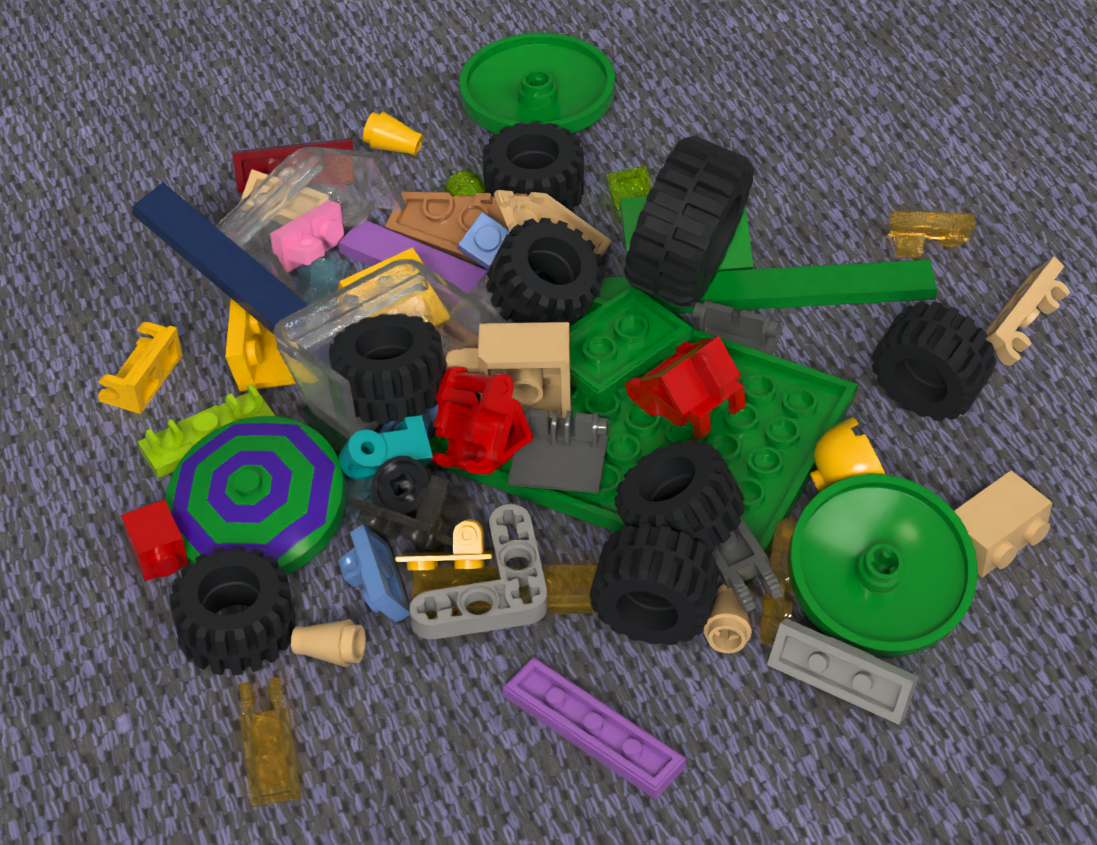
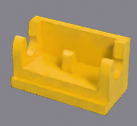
(143, 370)

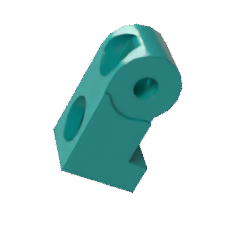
(369, 450)

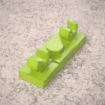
(169, 446)

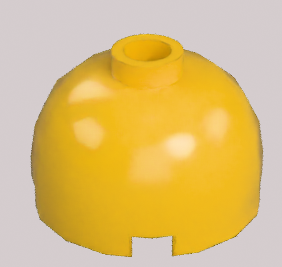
(843, 455)

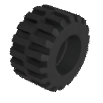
(535, 160)
(557, 253)
(933, 361)
(390, 366)
(685, 490)
(654, 584)
(237, 638)

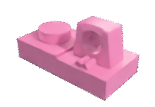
(308, 236)

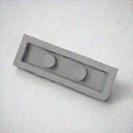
(842, 671)

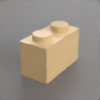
(1004, 521)

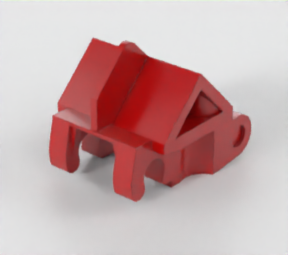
(690, 385)
(478, 433)

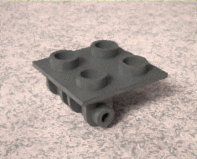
(563, 453)

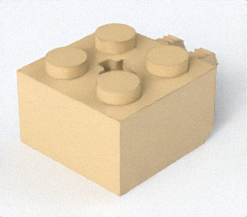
(531, 355)

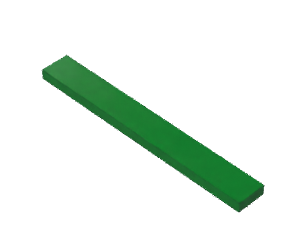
(808, 286)

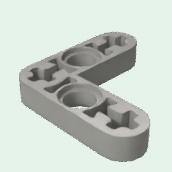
(501, 594)

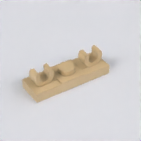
(1021, 310)

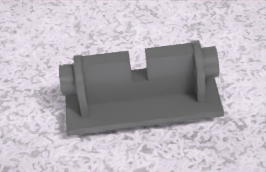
(748, 329)

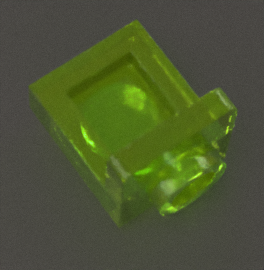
(627, 184)

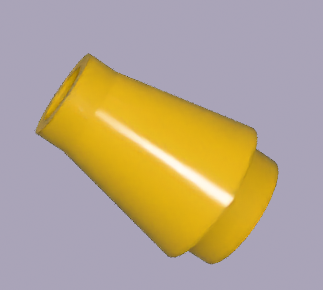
(389, 134)

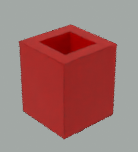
(155, 540)

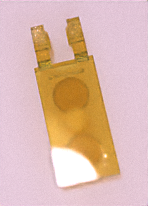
(778, 609)
(269, 748)

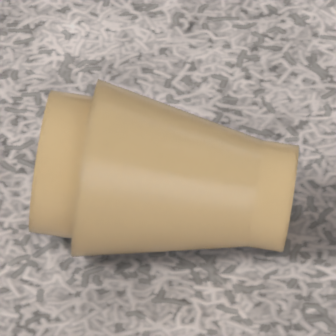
(727, 623)
(332, 642)

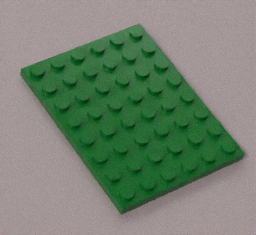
(764, 444)

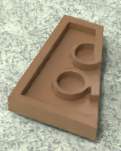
(443, 219)

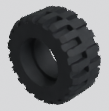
(688, 221)

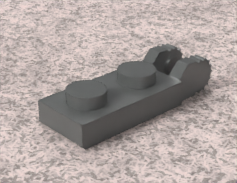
(741, 560)

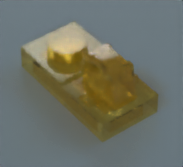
(912, 228)

